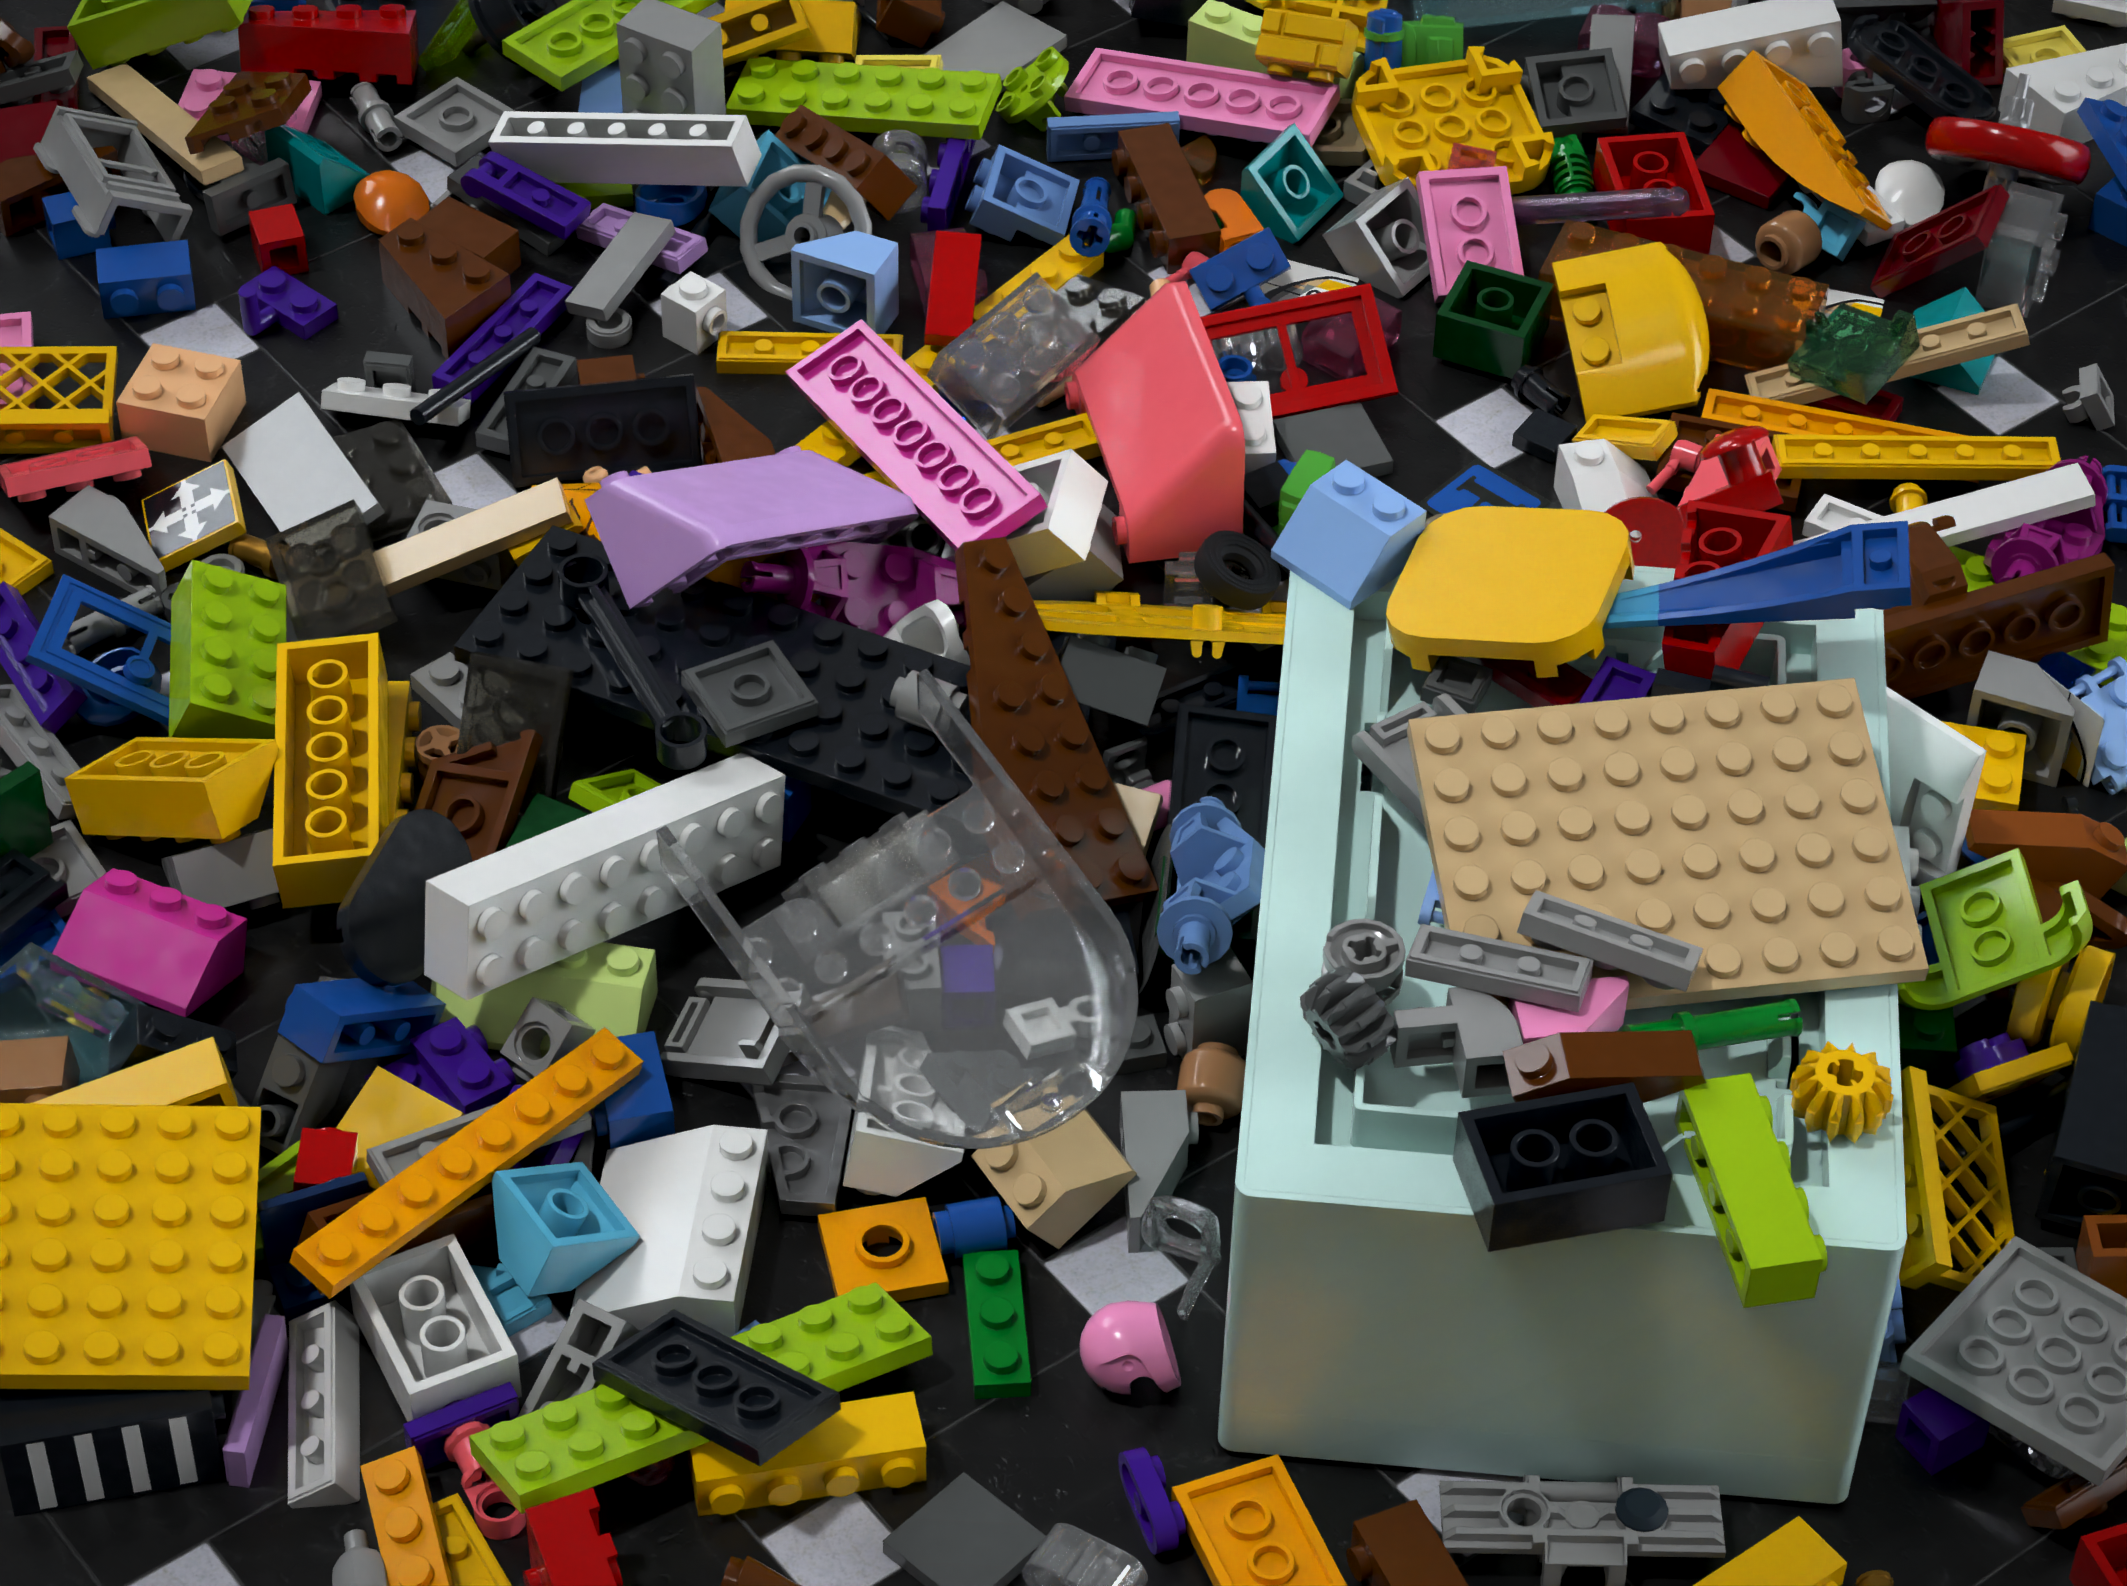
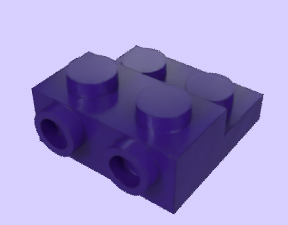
(455, 1067)

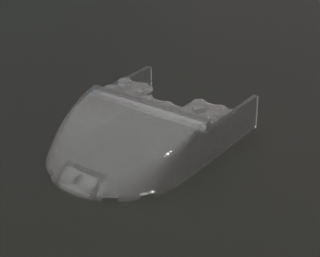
(965, 1000)

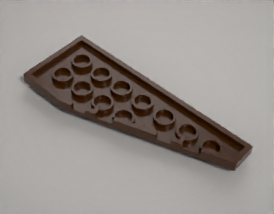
(1036, 726)

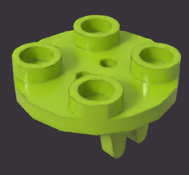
(1033, 90)

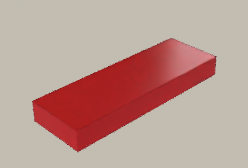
(952, 286)

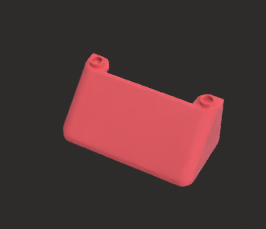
(1164, 429)

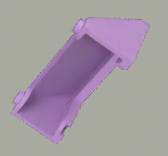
(692, 519)

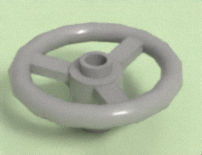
(802, 228)

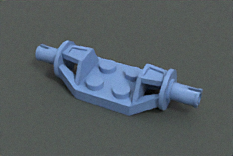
(1216, 884)

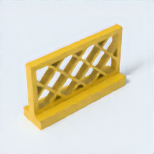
(63, 425)
(1926, 1188)

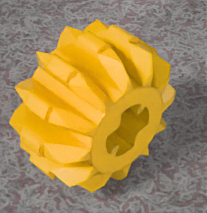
(1841, 1092)

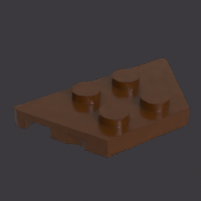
(250, 105)
(482, 790)

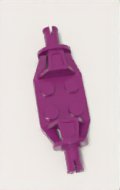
(2052, 540)
(858, 582)

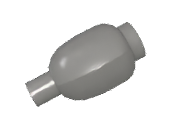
(359, 1563)

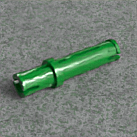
(1732, 1026)

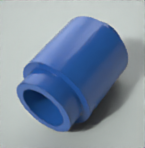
(974, 1226)

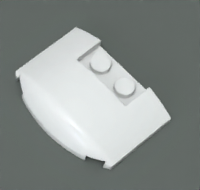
(1931, 784)

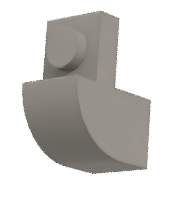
(1464, 1032)

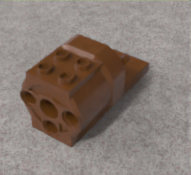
(1950, 630)

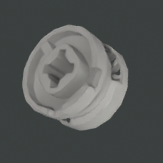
(1370, 950)

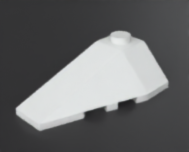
(1597, 476)
(890, 1162)

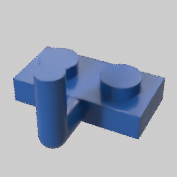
(1241, 271)

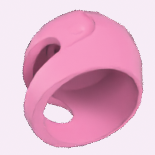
(1129, 1343)

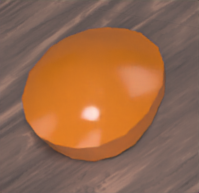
(388, 200)

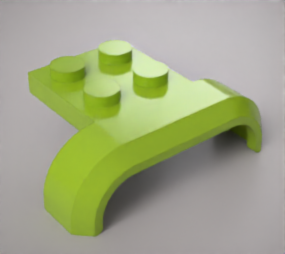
(1993, 932)

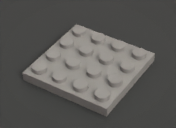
(2035, 1357)

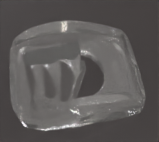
(1162, 1238)

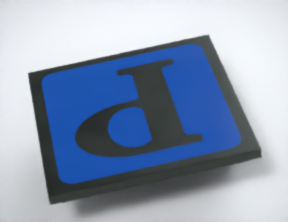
(1480, 486)

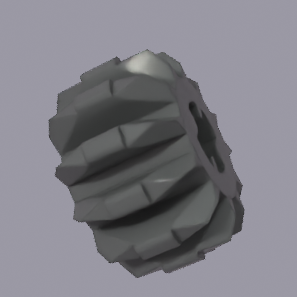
(1348, 1018)

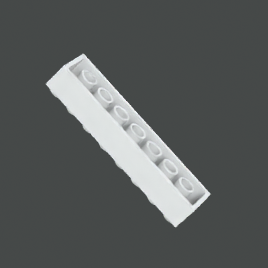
(598, 875)

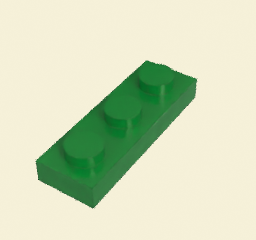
(996, 1324)

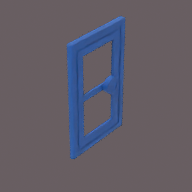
(48, 654)

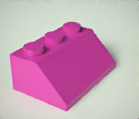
(154, 942)

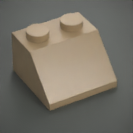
(1058, 1177)

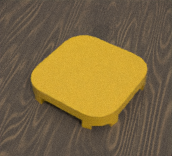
(1420, 110)
(1510, 586)

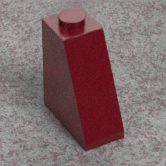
(1971, 36)

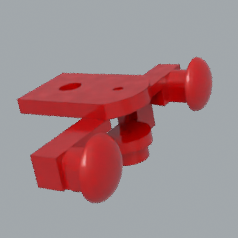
(1663, 522)

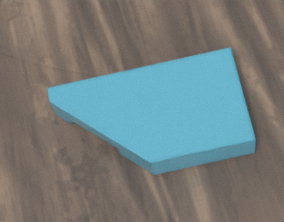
(509, 1300)

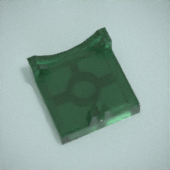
(1854, 351)

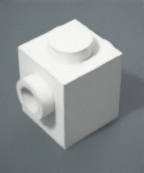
(693, 312)

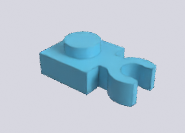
(1836, 226)

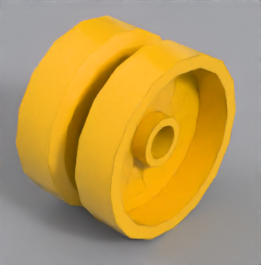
(2060, 998)

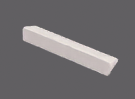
(324, 1408)

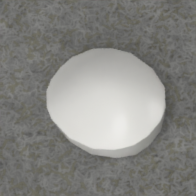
(1911, 190)

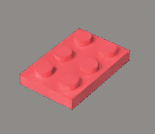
(74, 468)

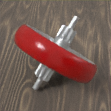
(2009, 147)

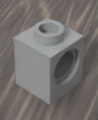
(537, 1021)

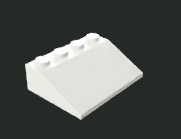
(697, 1219)

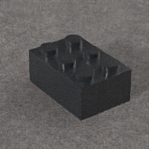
(1561, 1166)

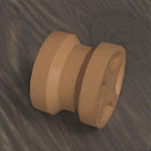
(435, 743)

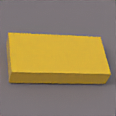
(1632, 435)

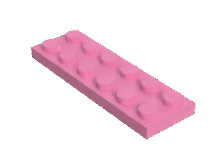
(1205, 95)

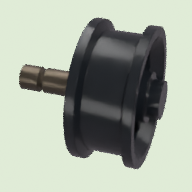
(501, 19)

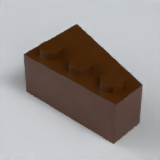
(441, 283)

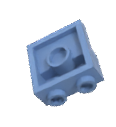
(1021, 197)

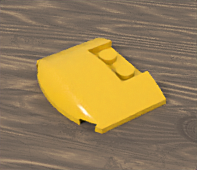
(1633, 330)

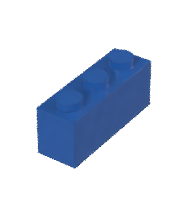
(357, 1019)

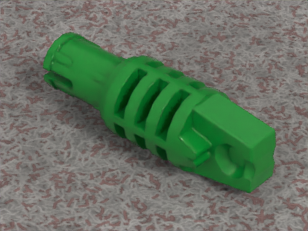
(1571, 167)

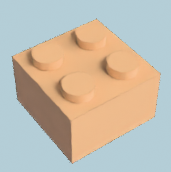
(182, 401)

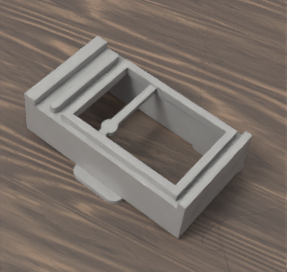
(146, 186)

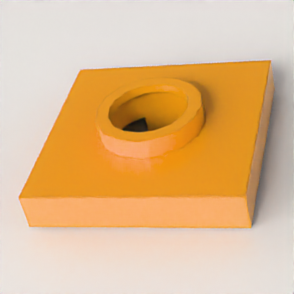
(906, 1275)

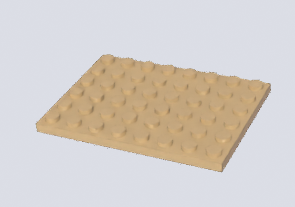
(1690, 814)

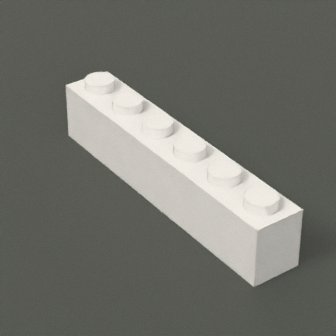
(630, 147)

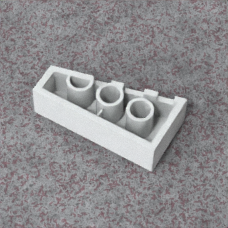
(1792, 34)
(2063, 83)

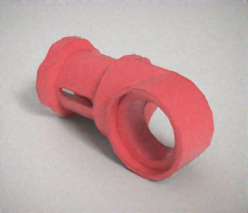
(481, 1493)

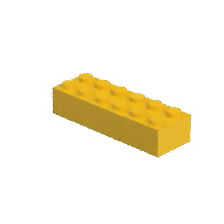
(328, 765)

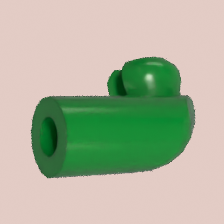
(1122, 231)

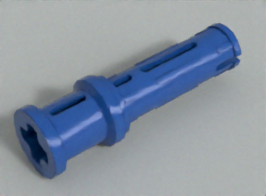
(1092, 214)

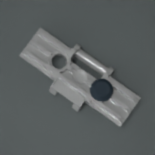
(1582, 1522)

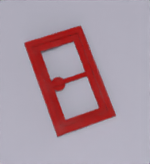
(1296, 396)

